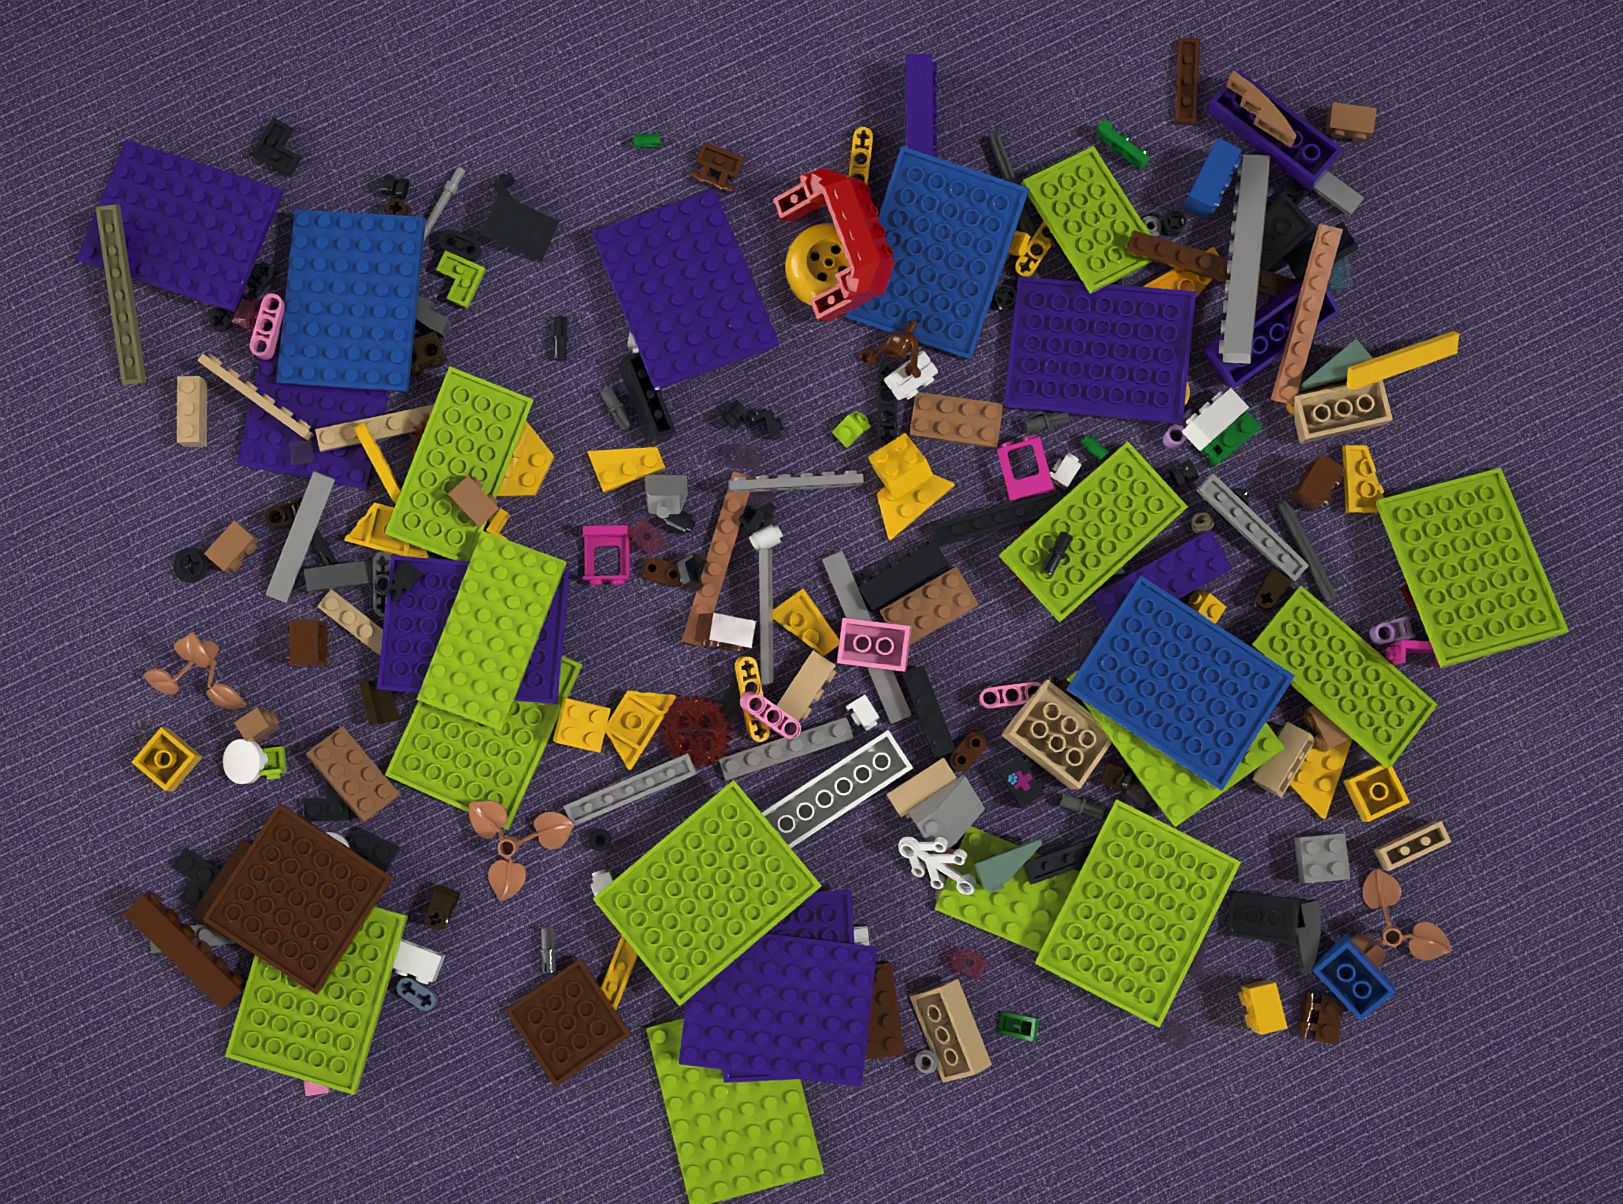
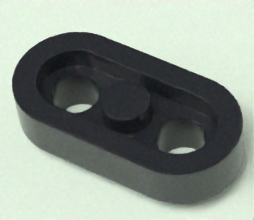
(461, 244)

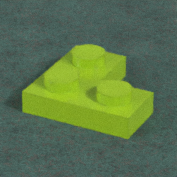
(466, 277)

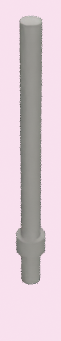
(450, 189)

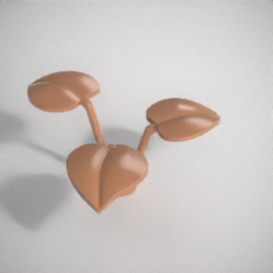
(203, 655)
(505, 876)
(1427, 939)

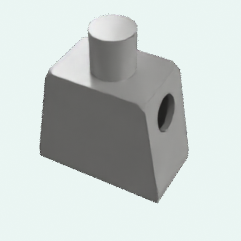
(665, 494)

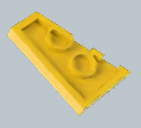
(624, 466)
(1360, 480)
(806, 621)

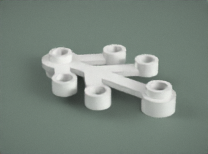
(913, 849)

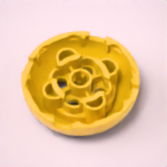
(803, 272)

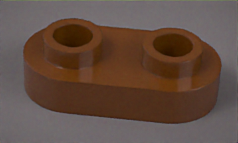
(662, 572)
(968, 751)

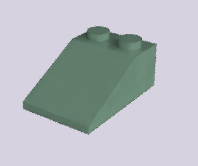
(1337, 368)
(1001, 867)

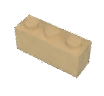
(191, 411)
(807, 686)
(1280, 770)
(921, 787)
(1412, 845)

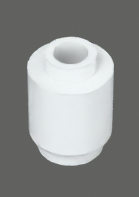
(766, 537)

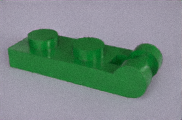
(1122, 145)
(1231, 438)

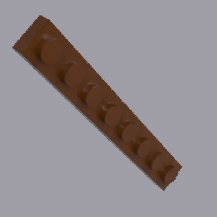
(1198, 262)

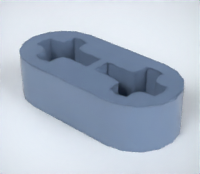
(414, 998)

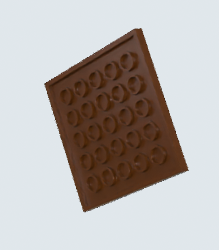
(298, 898)

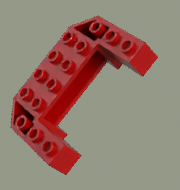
(858, 231)

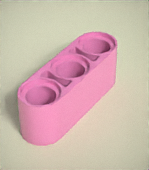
(264, 317)
(1000, 695)
(779, 719)

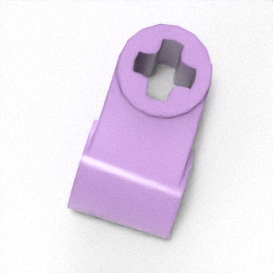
(1177, 428)
(1395, 630)

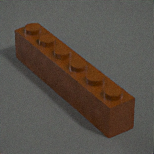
(185, 949)

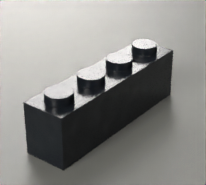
(647, 402)
(902, 576)
(928, 712)

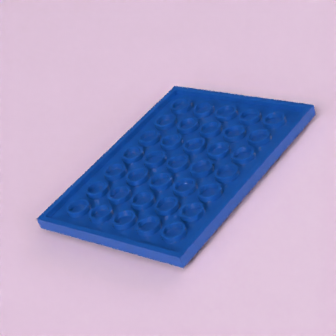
(948, 250)
(351, 300)
(1180, 683)

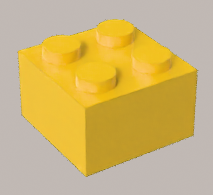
(900, 466)
(581, 724)
(167, 759)
(1375, 792)
(1263, 1007)

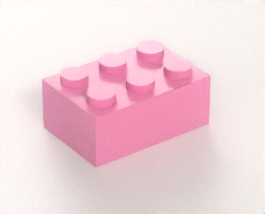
(874, 645)

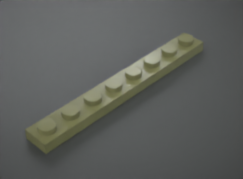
(121, 294)

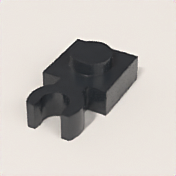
(406, 578)

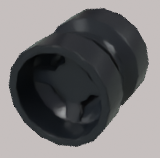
(395, 187)
(1175, 219)
(1005, 293)
(735, 415)
(1183, 473)

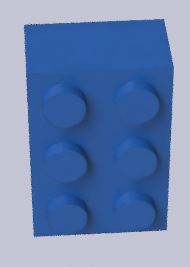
(1213, 179)
(1353, 977)

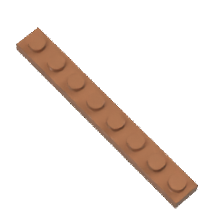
(1306, 313)
(717, 559)

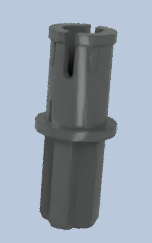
(616, 408)
(1046, 422)
(1082, 806)
(548, 950)

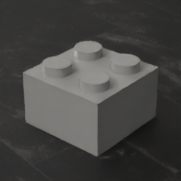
(1322, 858)

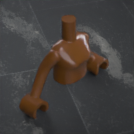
(898, 346)

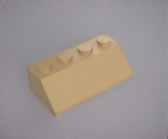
(1340, 411)
(951, 1031)

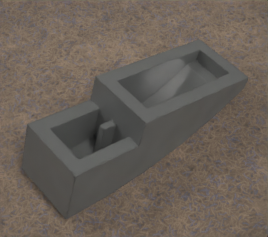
(431, 320)
(339, 576)
(1308, 935)

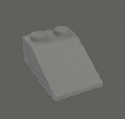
(947, 812)

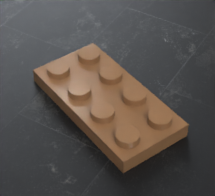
(956, 420)
(932, 605)
(353, 774)

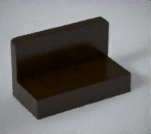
(379, 704)

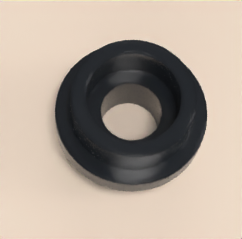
(593, 839)

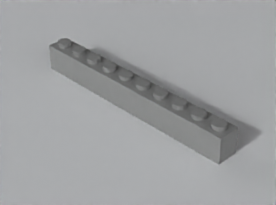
(1246, 259)

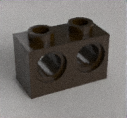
(420, 348)

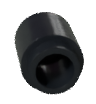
(680, 522)

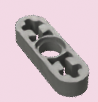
(377, 566)

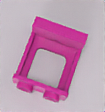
(1031, 485)
(606, 536)
(1397, 651)

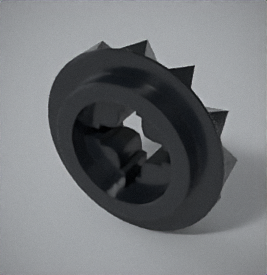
(183, 559)

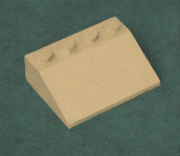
(1058, 735)

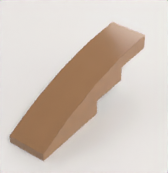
(1267, 115)

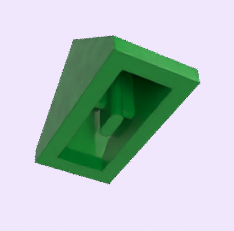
(1018, 1026)

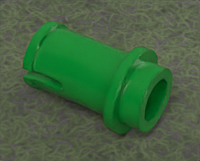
(646, 140)
(1094, 447)

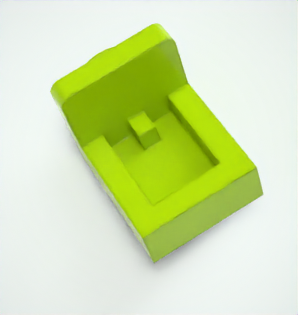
(851, 428)
(276, 763)

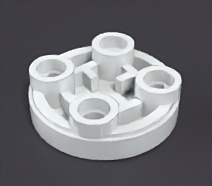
(244, 761)

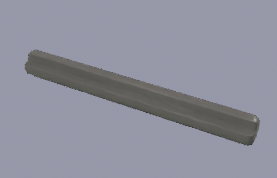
(1007, 174)
(1306, 551)

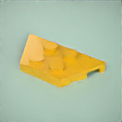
(527, 466)
(901, 512)
(371, 534)
(636, 722)
(1319, 777)

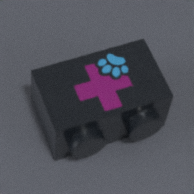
(1021, 781)

